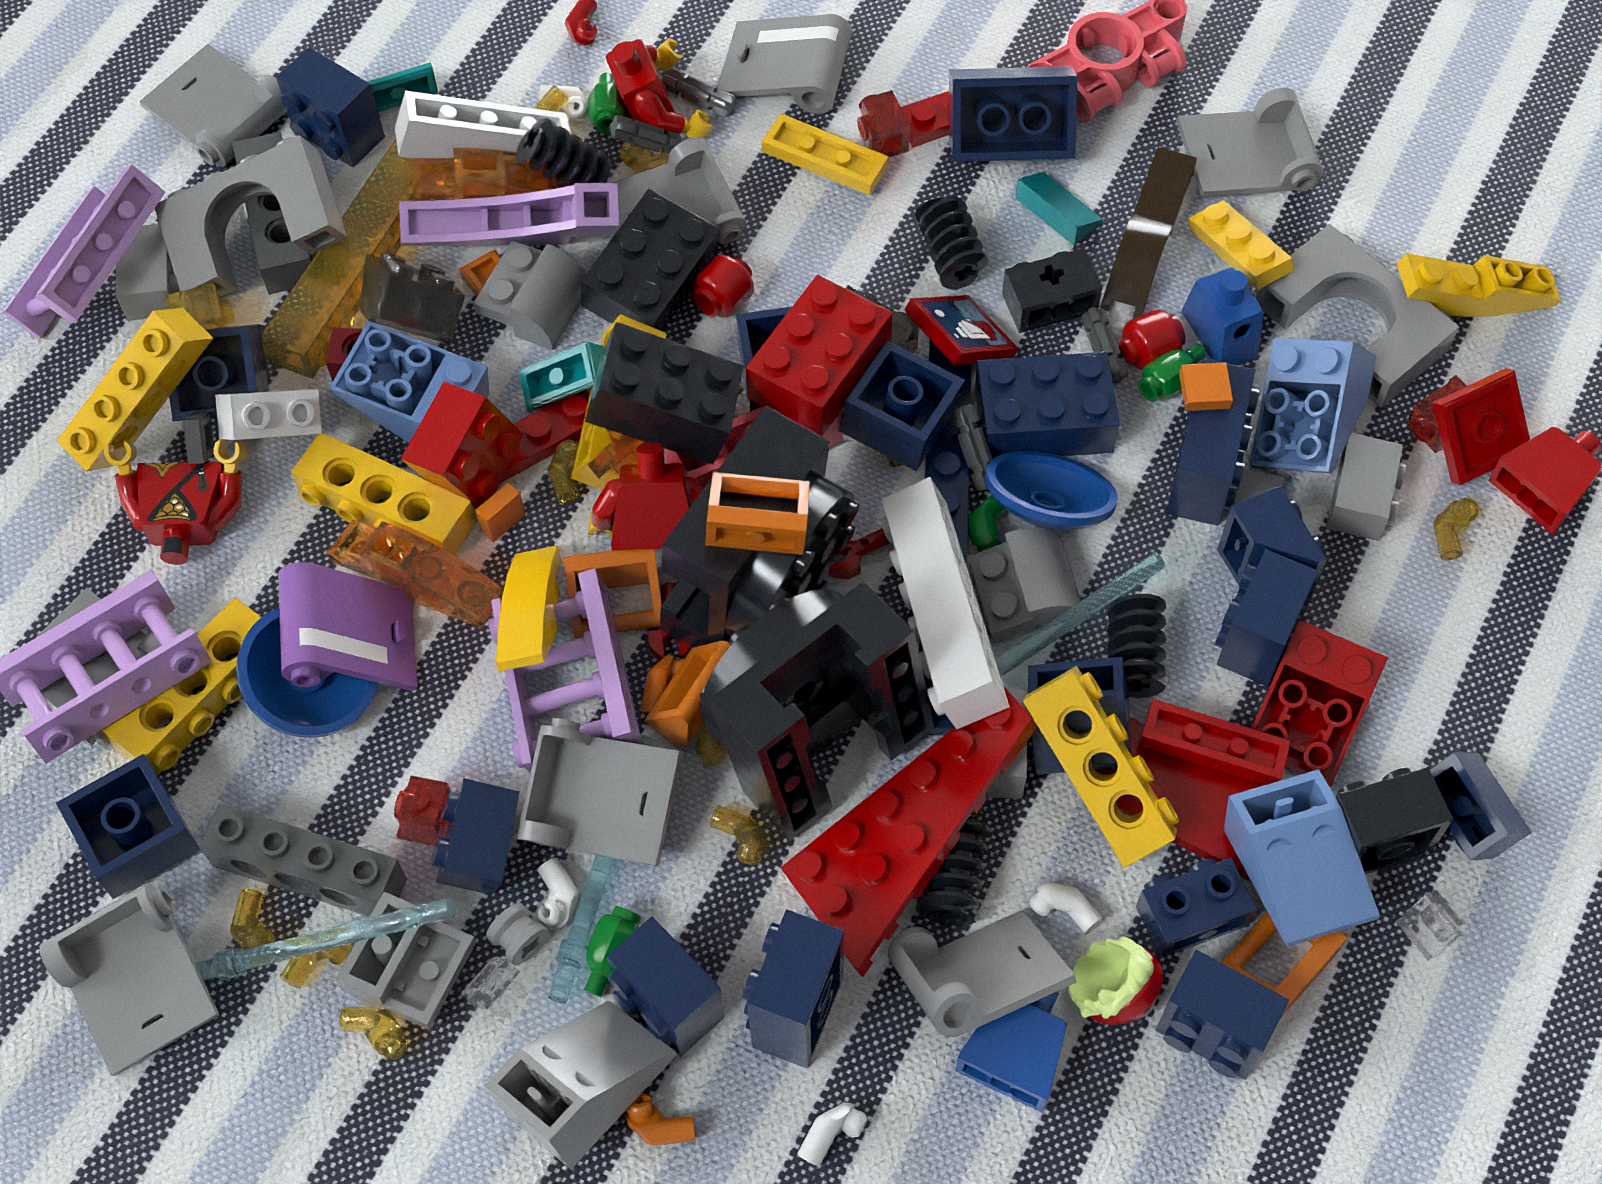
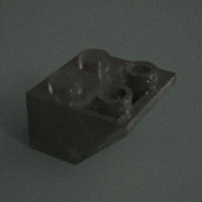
(410, 297)

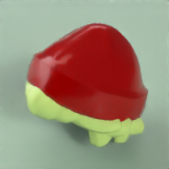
(1116, 981)

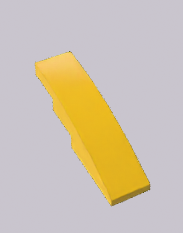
(527, 609)

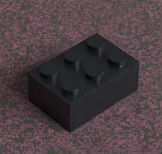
(650, 263)
(664, 393)

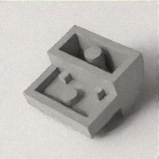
(532, 292)
(1024, 581)
(406, 969)

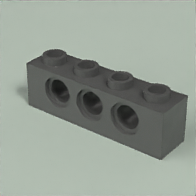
(277, 256)
(300, 860)

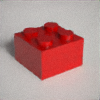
(463, 444)

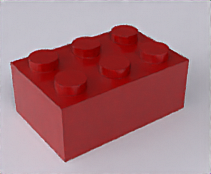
(818, 354)

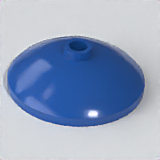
(1050, 490)
(293, 709)

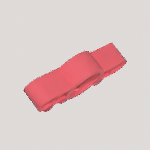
(1140, 35)

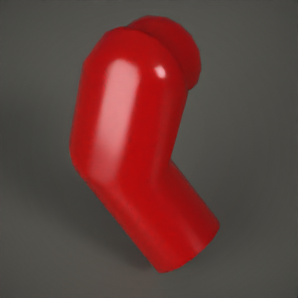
(579, 25)

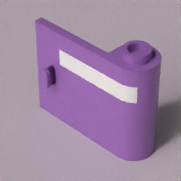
(344, 627)

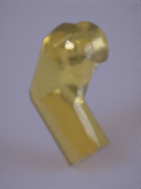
(641, 159)
(560, 471)
(746, 831)
(245, 925)
(300, 967)
(379, 1028)

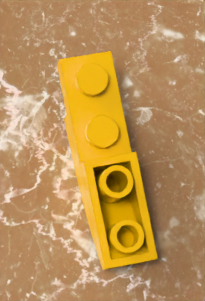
(1478, 290)

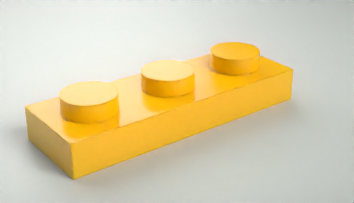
(825, 154)
(1241, 244)

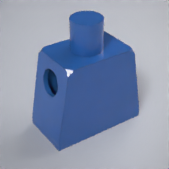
(1225, 317)
(1017, 1053)

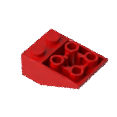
(1319, 698)

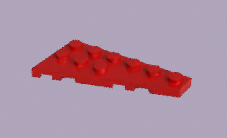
(898, 837)

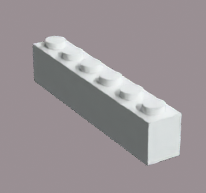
(943, 605)

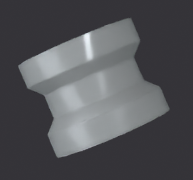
(517, 934)

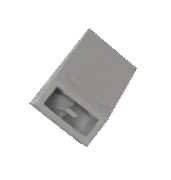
(579, 1079)

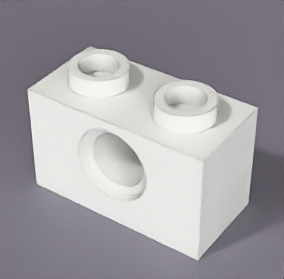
(268, 414)

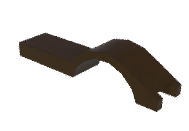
(1149, 230)

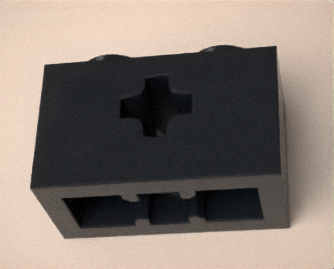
(1051, 290)

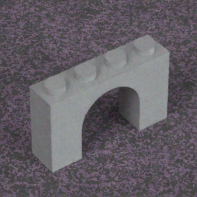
(198, 217)
(1337, 267)

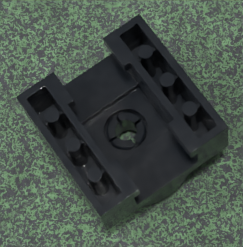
(737, 586)
(804, 682)

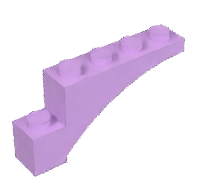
(523, 218)

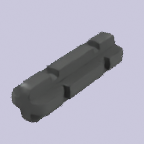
(699, 92)
(643, 135)
(1103, 339)
(972, 443)

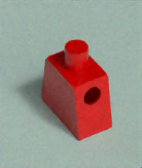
(1549, 474)

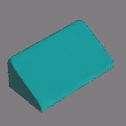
(391, 88)
(1057, 207)
(560, 375)

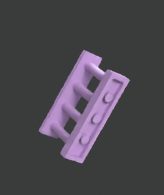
(84, 252)
(83, 638)
(607, 683)

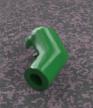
(983, 524)

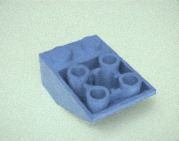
(399, 376)
(1310, 403)
(1300, 857)

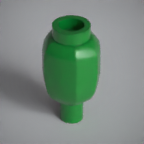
(605, 103)
(1162, 377)
(607, 935)

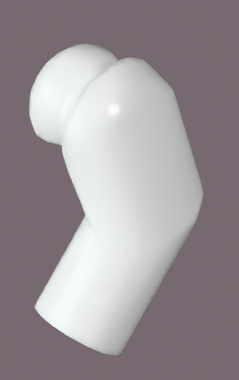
(577, 104)
(562, 896)
(1067, 899)
(827, 1127)

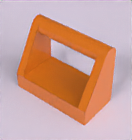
(756, 527)
(617, 570)
(679, 707)
(1305, 971)

